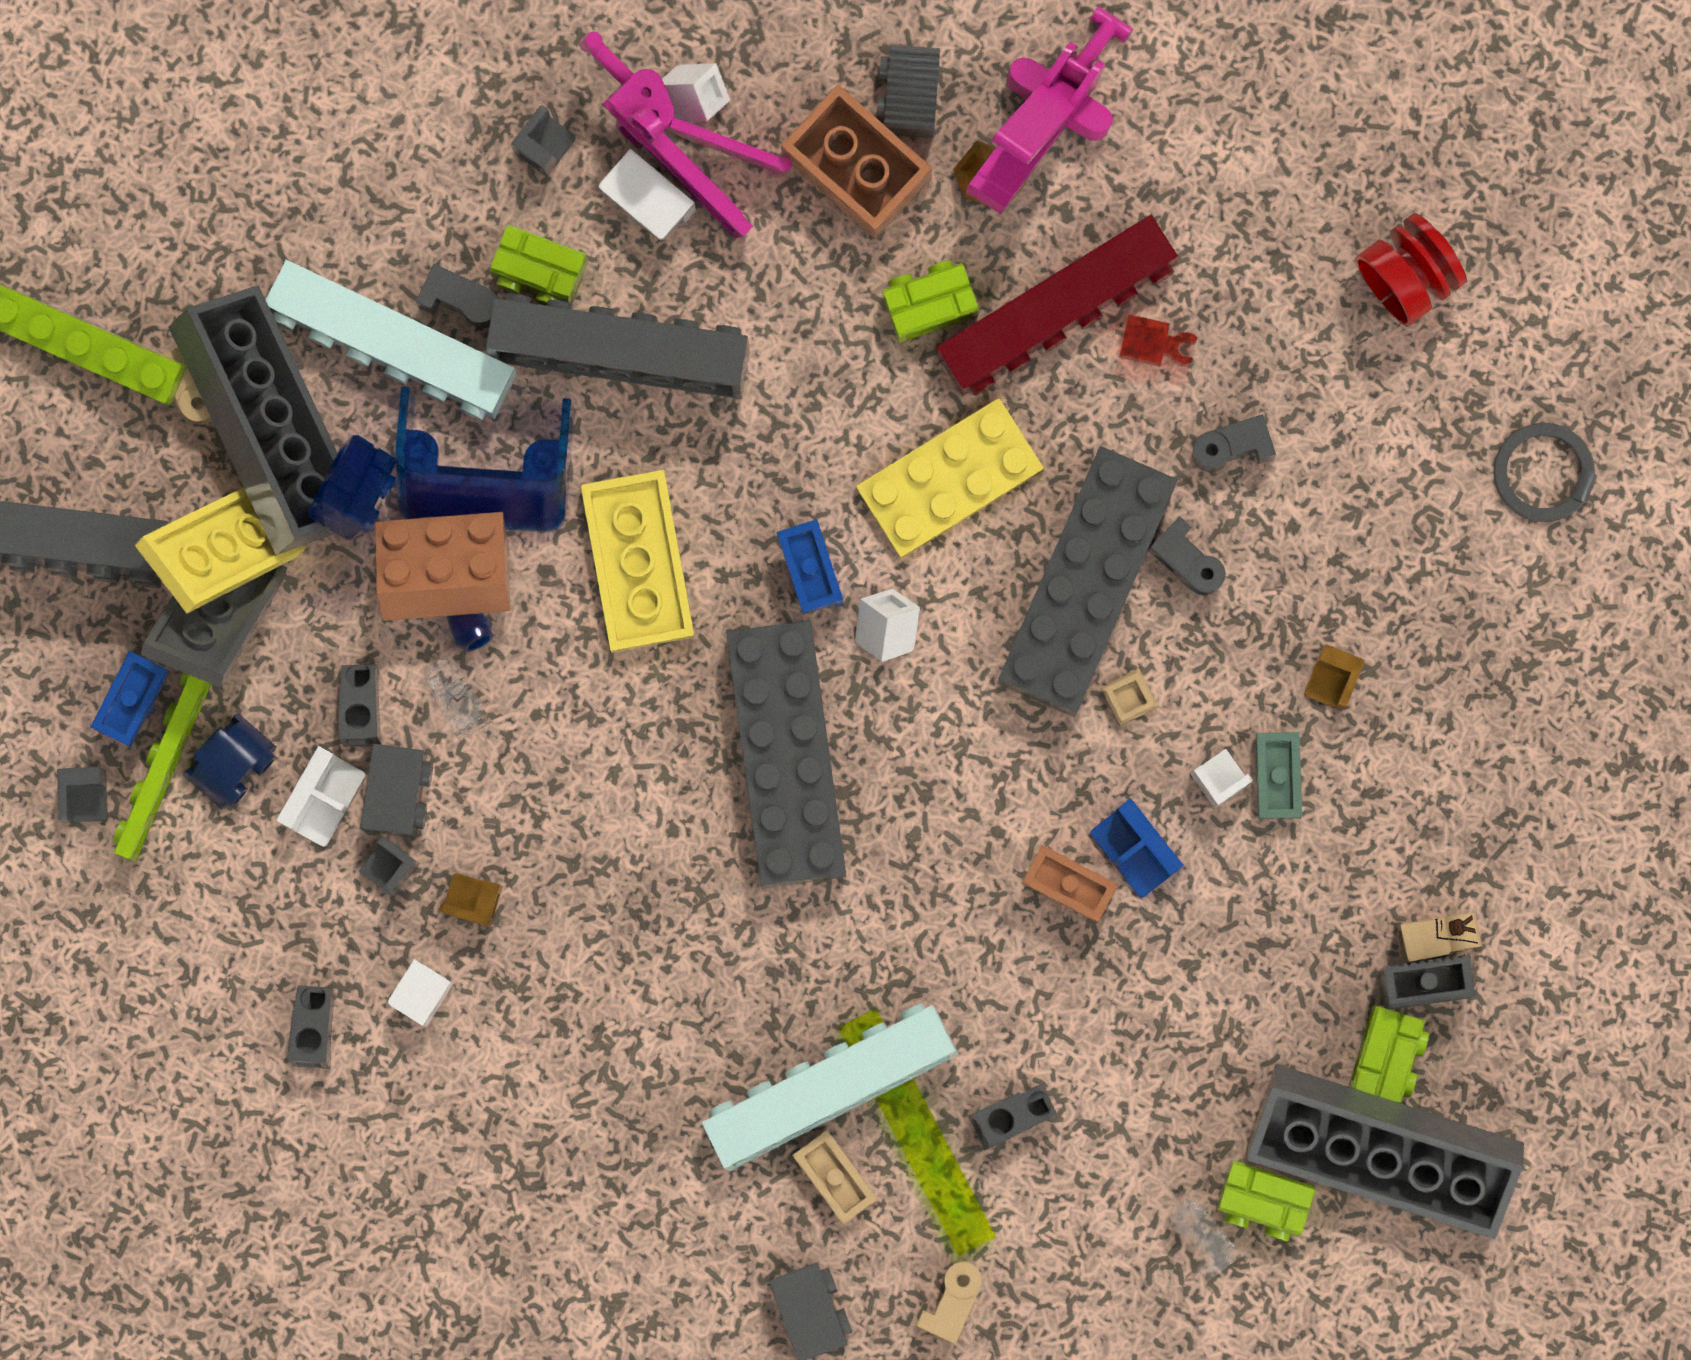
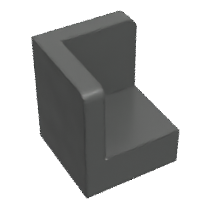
(542, 141)
(82, 794)
(388, 866)

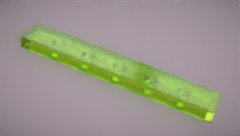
(928, 1154)

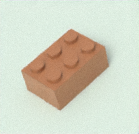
(856, 161)
(442, 566)

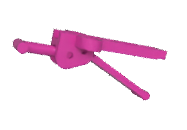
(1052, 102)
(647, 111)

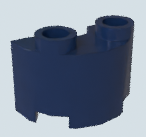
(229, 760)

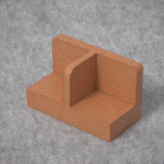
(1069, 884)

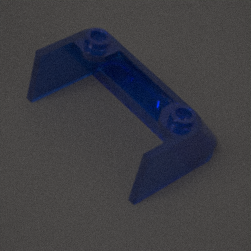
(529, 499)

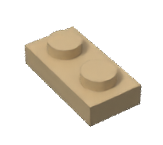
(835, 1177)

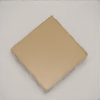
(1129, 697)

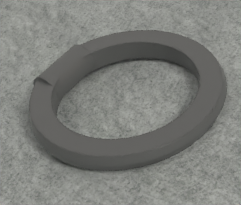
(1582, 488)

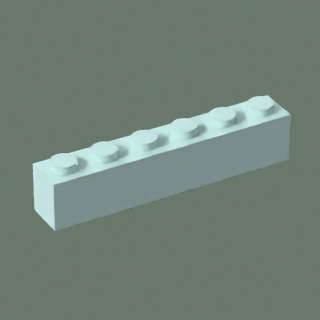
(389, 340)
(830, 1087)

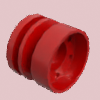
(1418, 264)

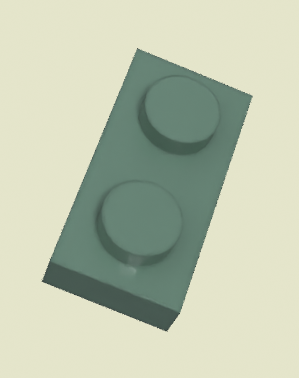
(1278, 775)

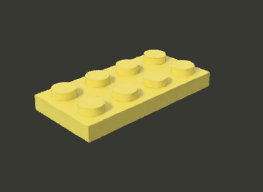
(949, 478)
(212, 551)
(637, 561)

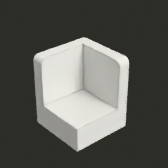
(696, 91)
(887, 625)
(1220, 778)
(420, 993)

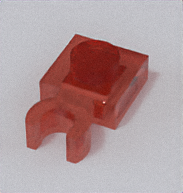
(1148, 341)

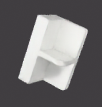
(646, 195)
(321, 797)

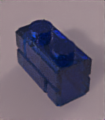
(353, 488)

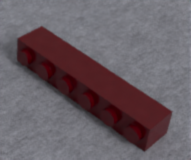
(1057, 305)

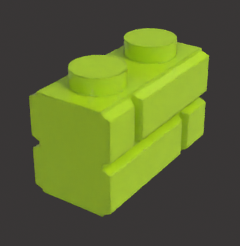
(537, 266)
(929, 301)
(1388, 1054)
(1265, 1199)

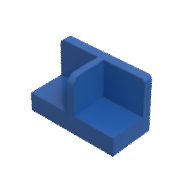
(810, 567)
(130, 699)
(1136, 848)

